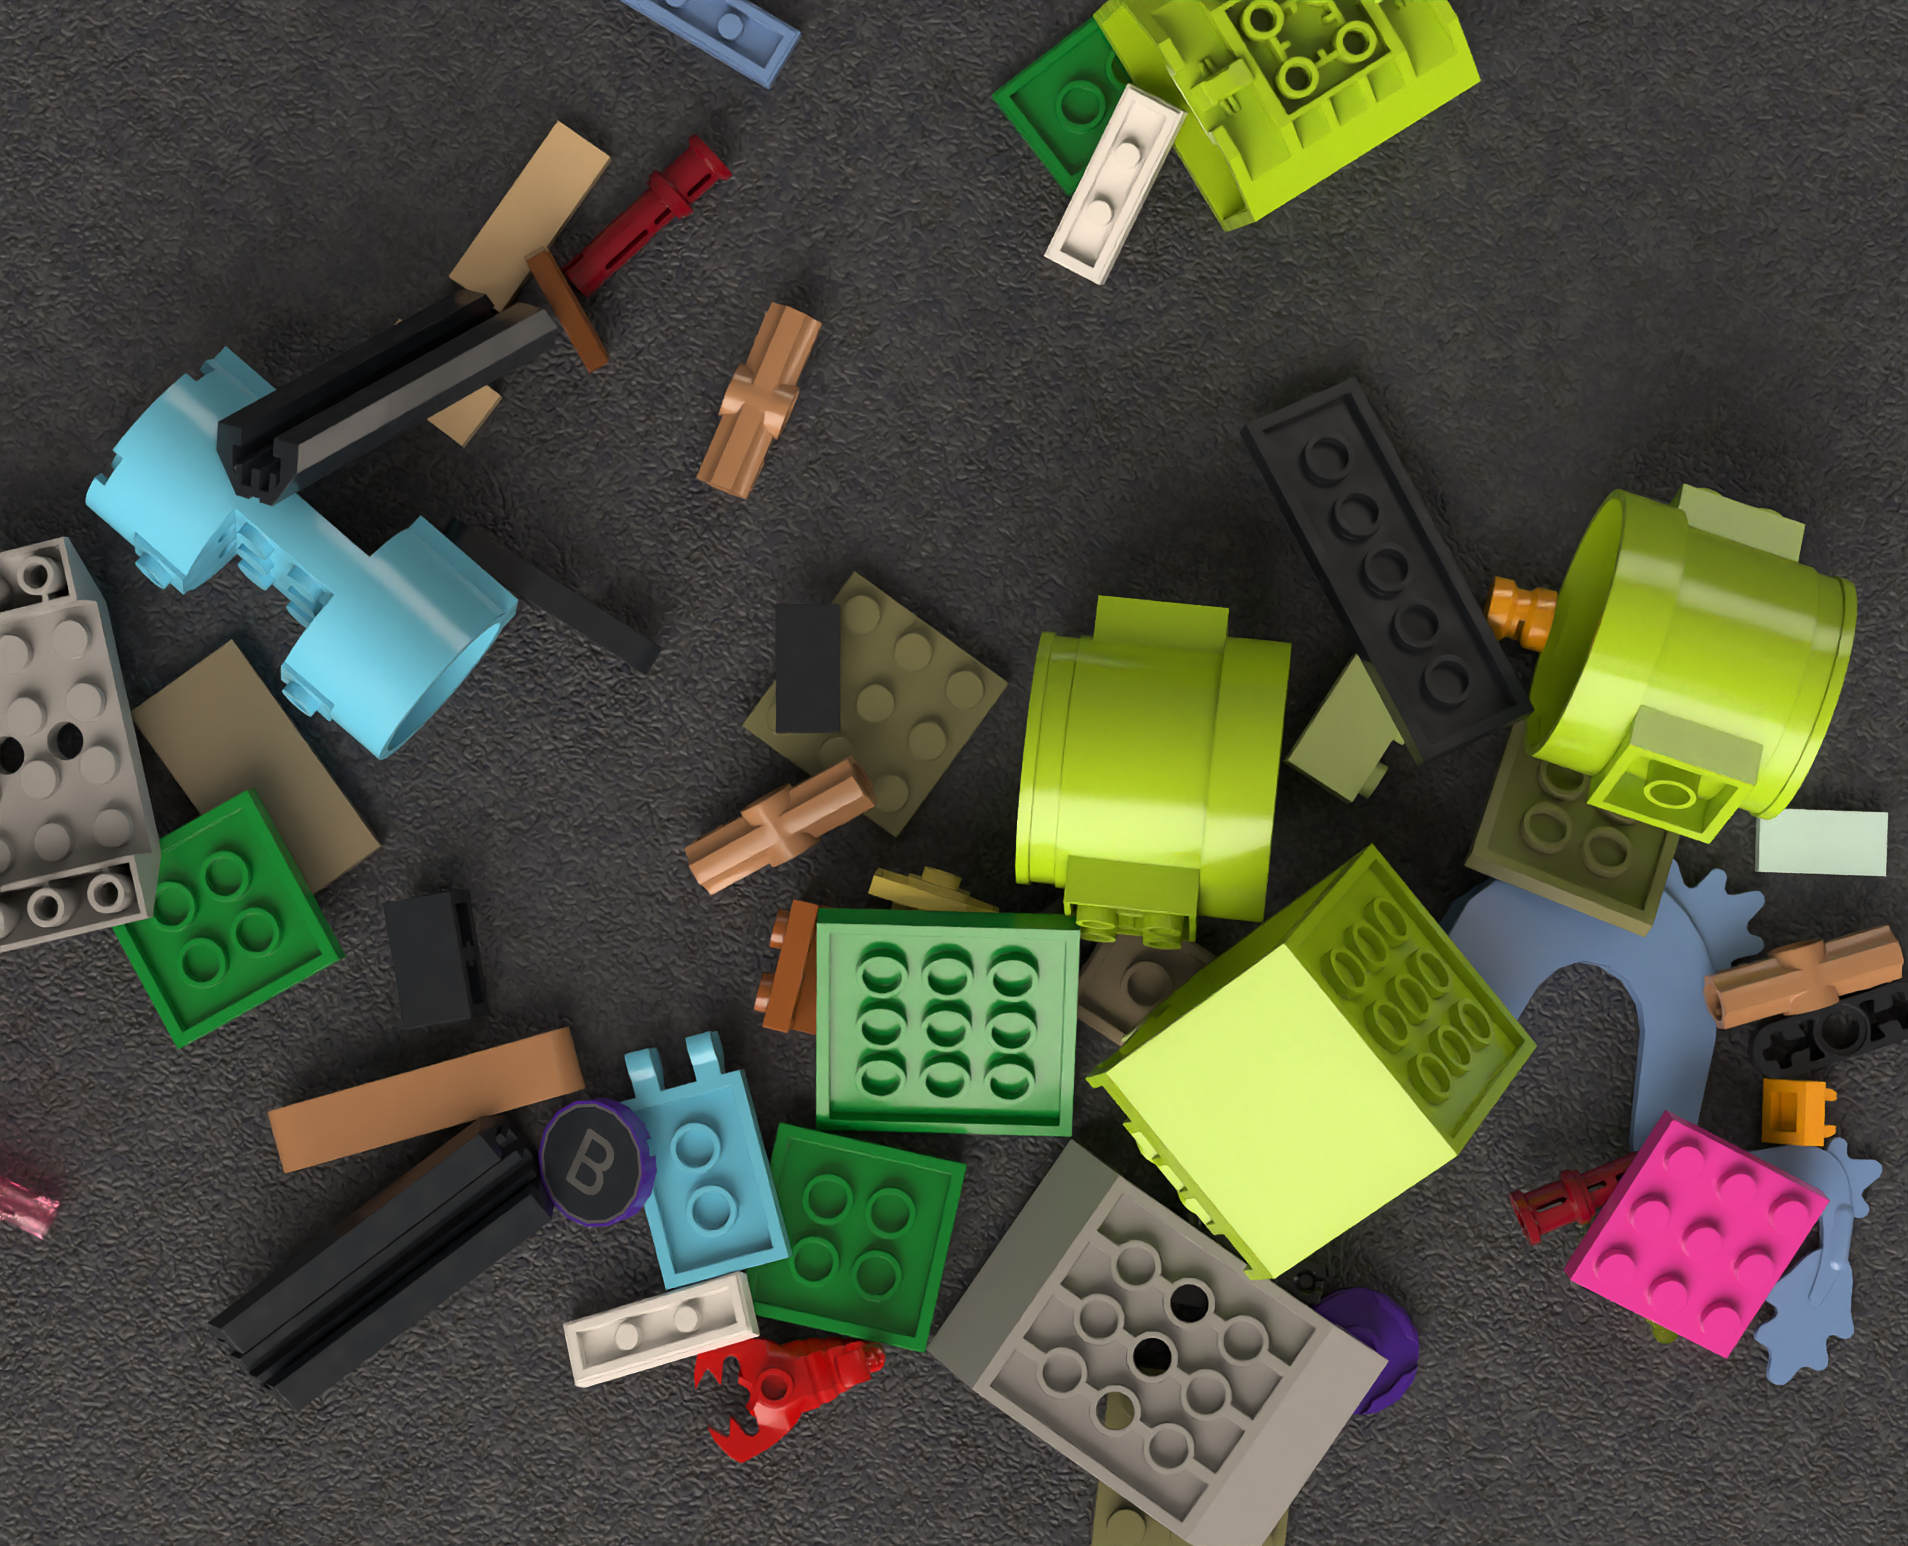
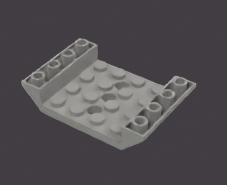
(80, 829)
(1248, 1386)

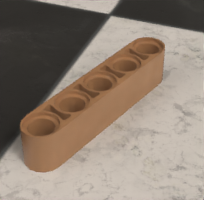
(426, 1099)

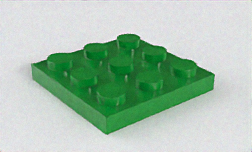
(226, 922)
(863, 1236)

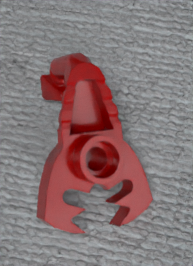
(786, 1383)

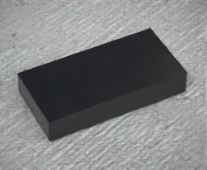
(808, 668)

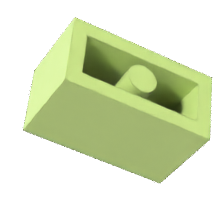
(1346, 737)

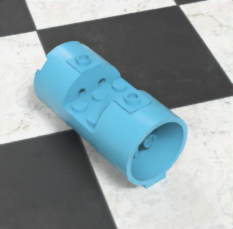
(381, 630)

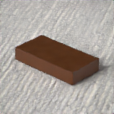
(567, 308)

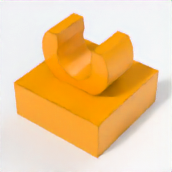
(1795, 1112)

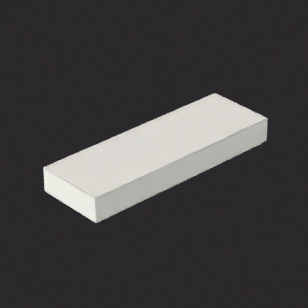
(1116, 184)
(661, 1329)

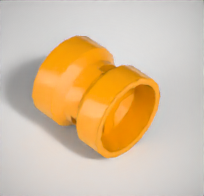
(1520, 613)

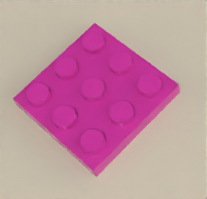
(1696, 1234)

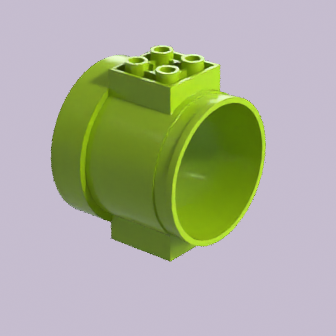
(1690, 661)
(1152, 770)

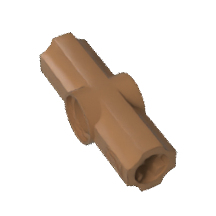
(759, 400)
(781, 825)
(1803, 976)

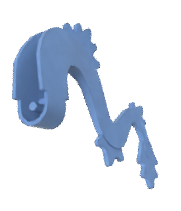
(1698, 930)

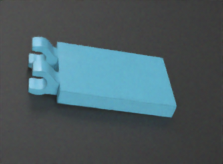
(713, 1181)

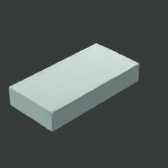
(1823, 842)

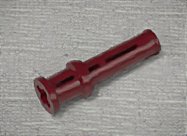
(667, 196)
(1572, 1192)

